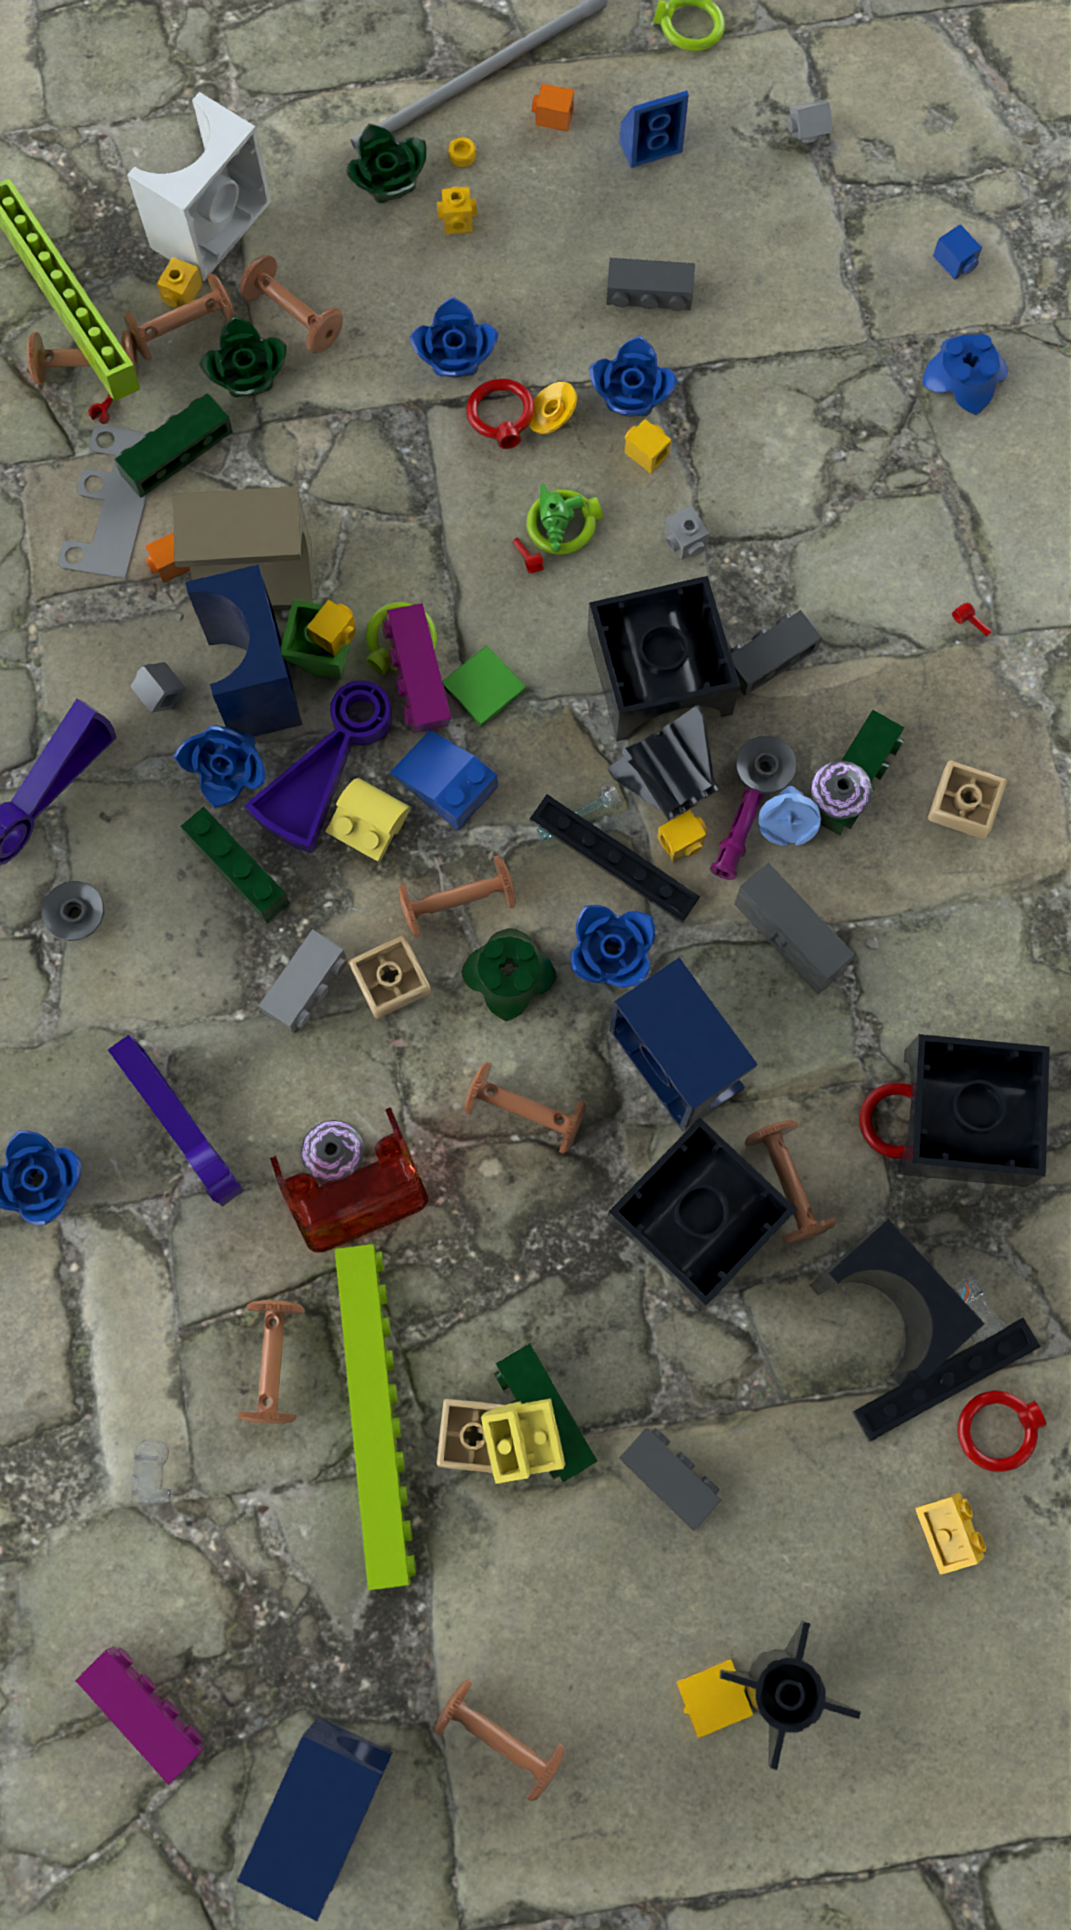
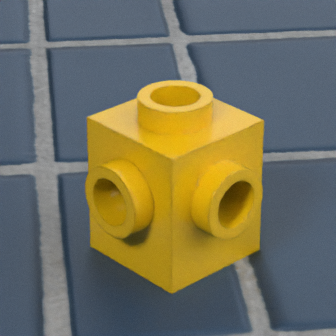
(457, 210)

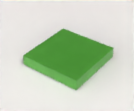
(483, 686)

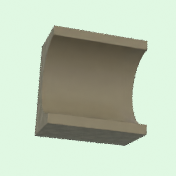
(244, 529)

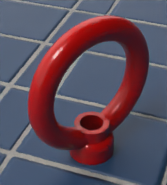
(507, 432)
(865, 1118)
(1029, 1416)

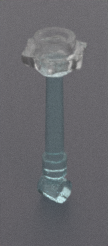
(608, 797)

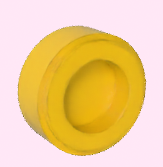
(462, 152)

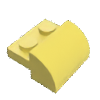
(367, 818)
(522, 1440)

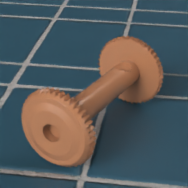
(260, 279)
(180, 316)
(38, 356)
(458, 896)
(524, 1107)
(773, 1138)
(271, 1361)
(500, 1740)

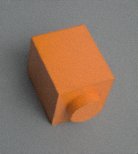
(553, 107)
(162, 558)

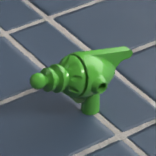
(556, 514)

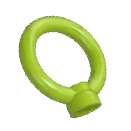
(664, 16)
(591, 514)
(379, 656)

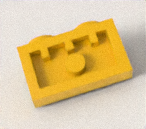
(951, 1533)

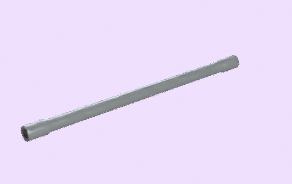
(582, 11)

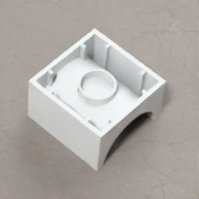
(211, 202)

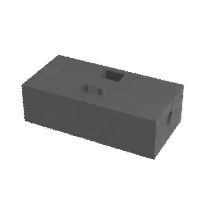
(793, 928)

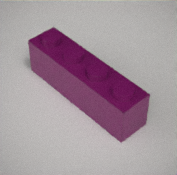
(417, 668)
(141, 1713)

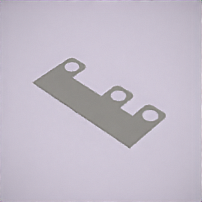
(118, 517)

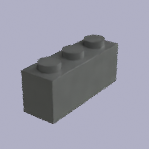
(650, 284)
(774, 651)
(671, 1477)

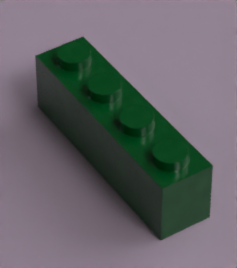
(173, 445)
(869, 751)
(235, 864)
(529, 1382)

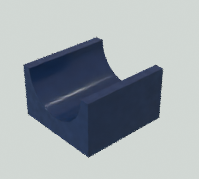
(239, 613)
(680, 1044)
(314, 1817)

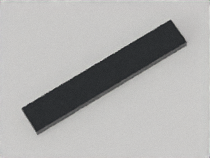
(614, 858)
(947, 1380)

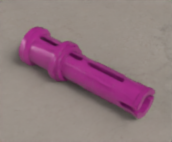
(733, 845)

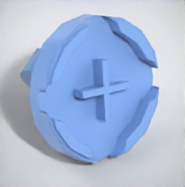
(789, 818)

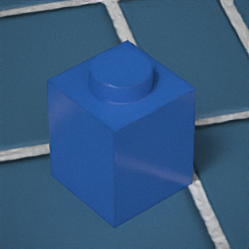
(957, 252)

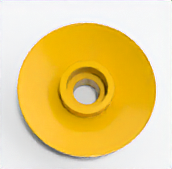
(553, 407)

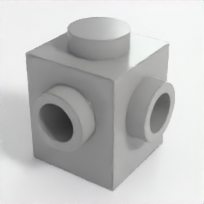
(810, 120)
(686, 533)
(157, 687)

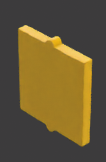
(713, 1701)

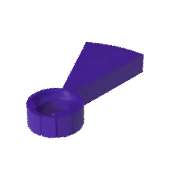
(69, 752)
(300, 797)
(177, 1121)

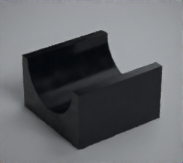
(661, 653)
(977, 1111)
(701, 1212)
(932, 1311)

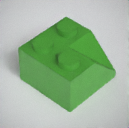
(302, 651)

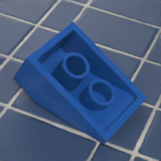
(654, 129)
(446, 778)

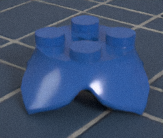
(451, 326)
(633, 364)
(952, 371)
(222, 779)
(630, 931)
(32, 1154)

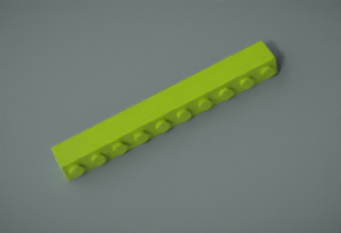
(66, 294)
(373, 1418)

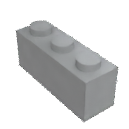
(303, 981)

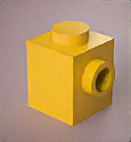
(179, 283)
(647, 445)
(332, 627)
(682, 835)

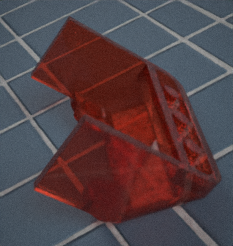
(361, 1201)

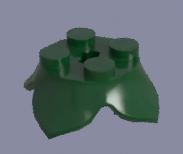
(385, 165)
(243, 345)
(511, 994)

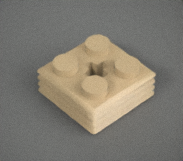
(984, 793)
(398, 959)
(453, 1449)

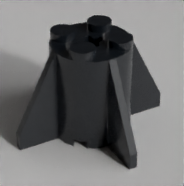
(670, 766)
(792, 1709)

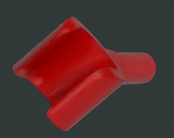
(97, 408)
(532, 562)
(967, 612)

